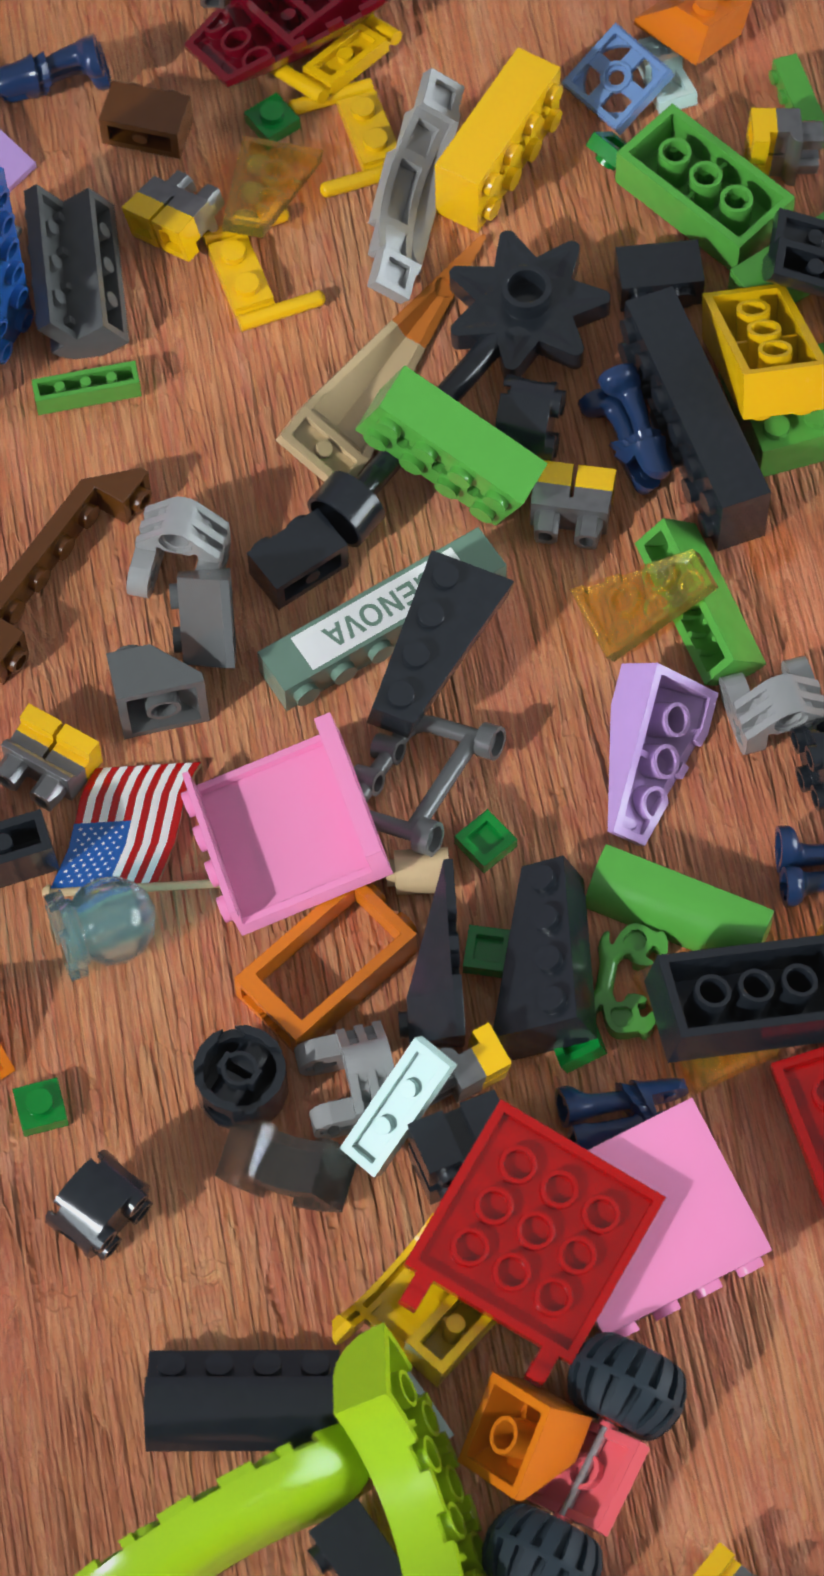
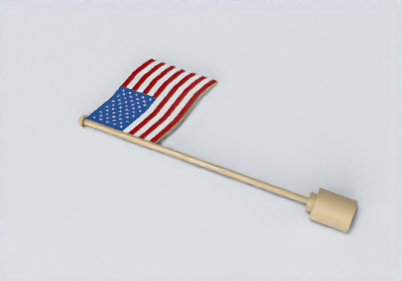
(132, 824)

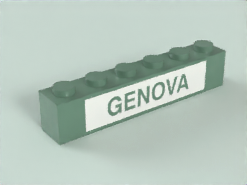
(359, 630)

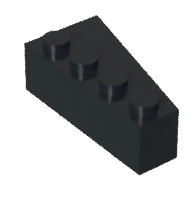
(439, 630)
(547, 965)

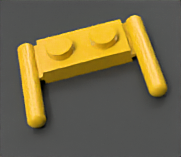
(342, 60)
(366, 129)
(246, 283)

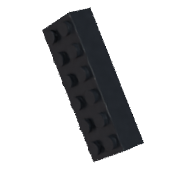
(696, 420)

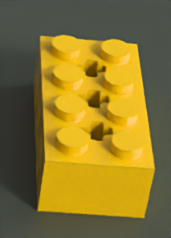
(498, 140)
(763, 351)

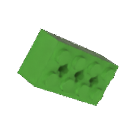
(701, 187)
(450, 447)

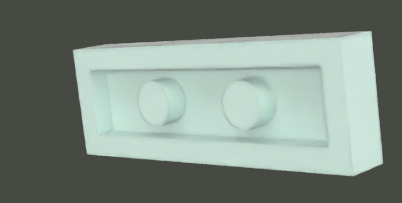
(397, 1103)

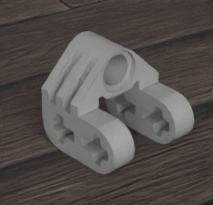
(180, 528)
(772, 705)
(367, 1065)

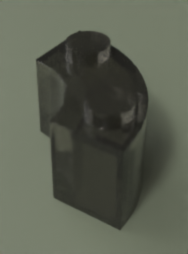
(265, 1159)

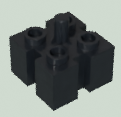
(444, 1141)

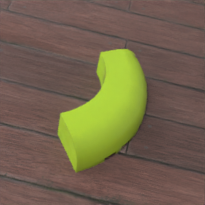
(407, 1458)
(244, 1511)

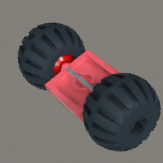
(627, 1392)

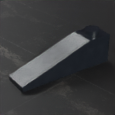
(436, 987)

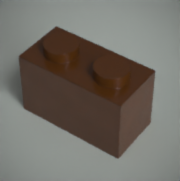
(146, 119)

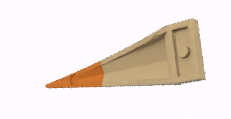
(325, 425)

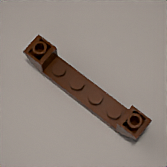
(117, 494)

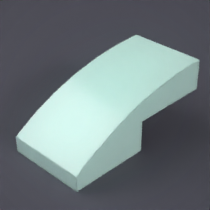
(680, 88)

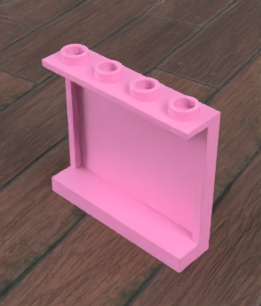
(286, 831)
(699, 1229)

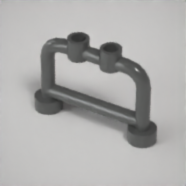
(422, 831)

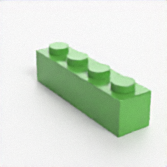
(795, 88)
(86, 387)

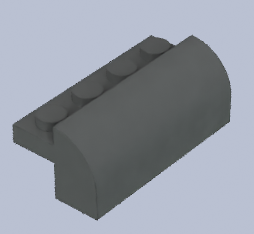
(76, 273)

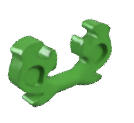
(635, 944)

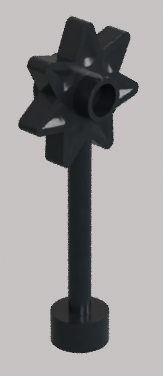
(514, 314)

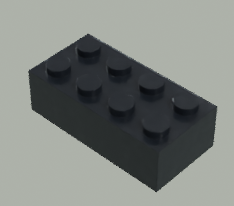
(739, 998)

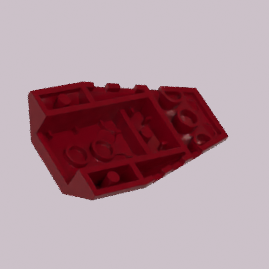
(264, 35)

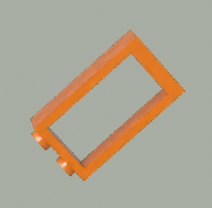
(278, 1015)

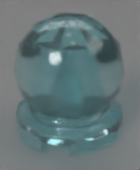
(103, 923)

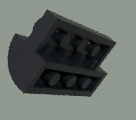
(796, 253)
(237, 1399)

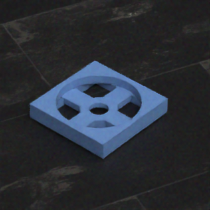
(617, 38)

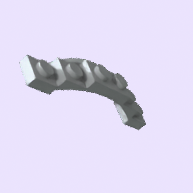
(406, 189)

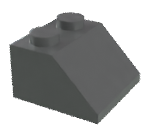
(206, 617)
(155, 691)

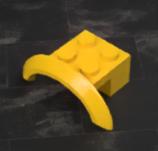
(432, 1337)

